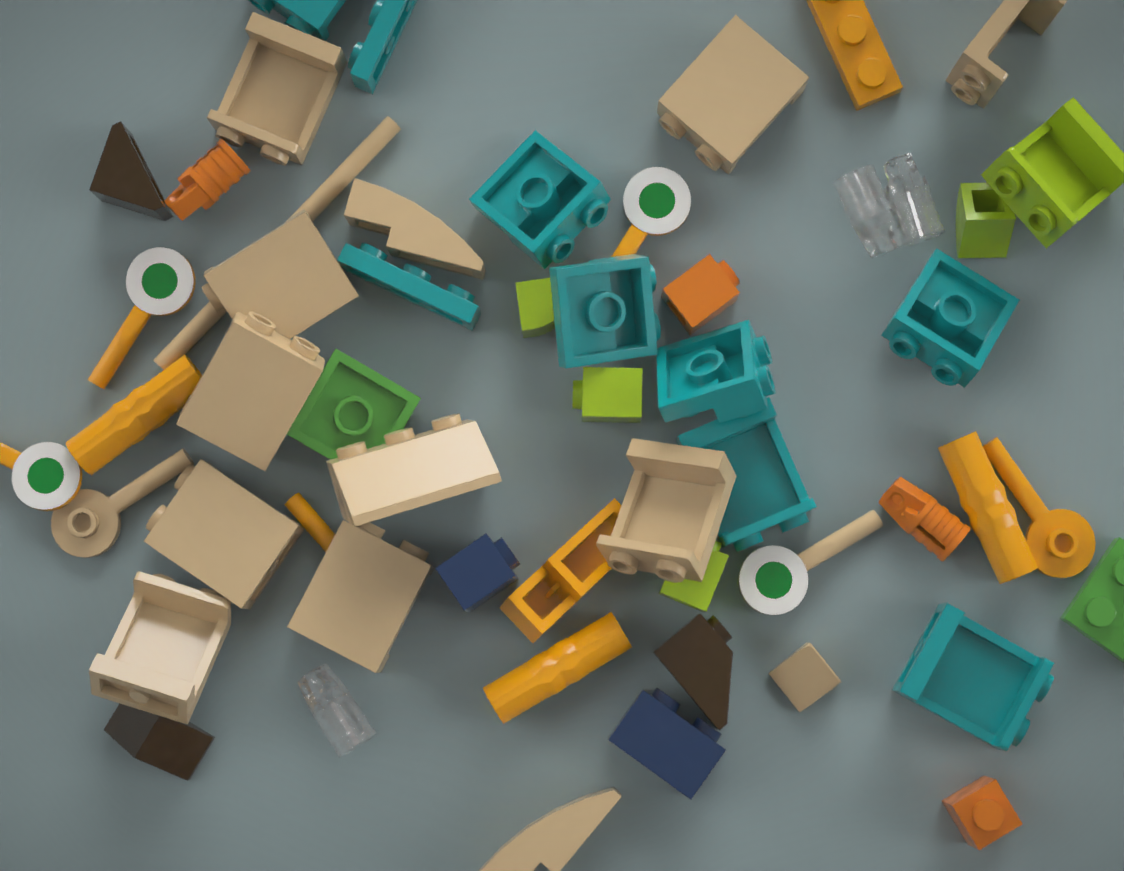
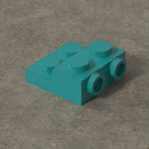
(542, 200)
(604, 310)
(949, 319)
(715, 371)

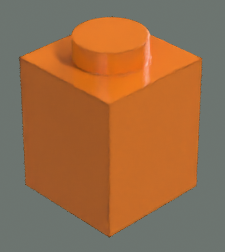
(701, 293)
(982, 812)

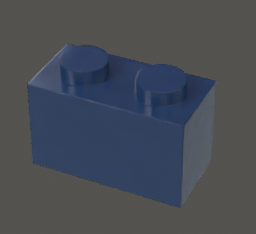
(479, 571)
(667, 743)

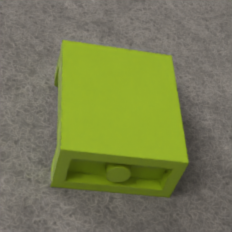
(1058, 172)

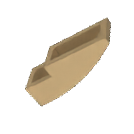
(411, 230)
(554, 835)

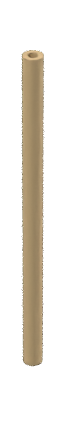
(314, 207)

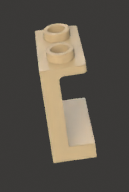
(977, 77)
(279, 91)
(730, 95)
(283, 277)
(252, 389)
(669, 511)
(222, 534)
(361, 594)
(163, 647)

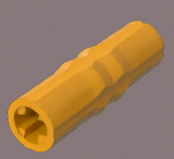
(135, 416)
(987, 507)
(557, 667)

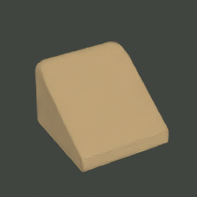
(804, 677)

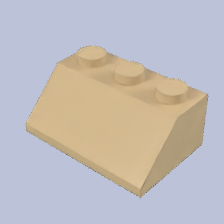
(411, 469)

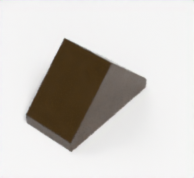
(125, 177)
(159, 740)

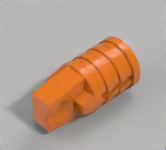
(206, 180)
(924, 518)

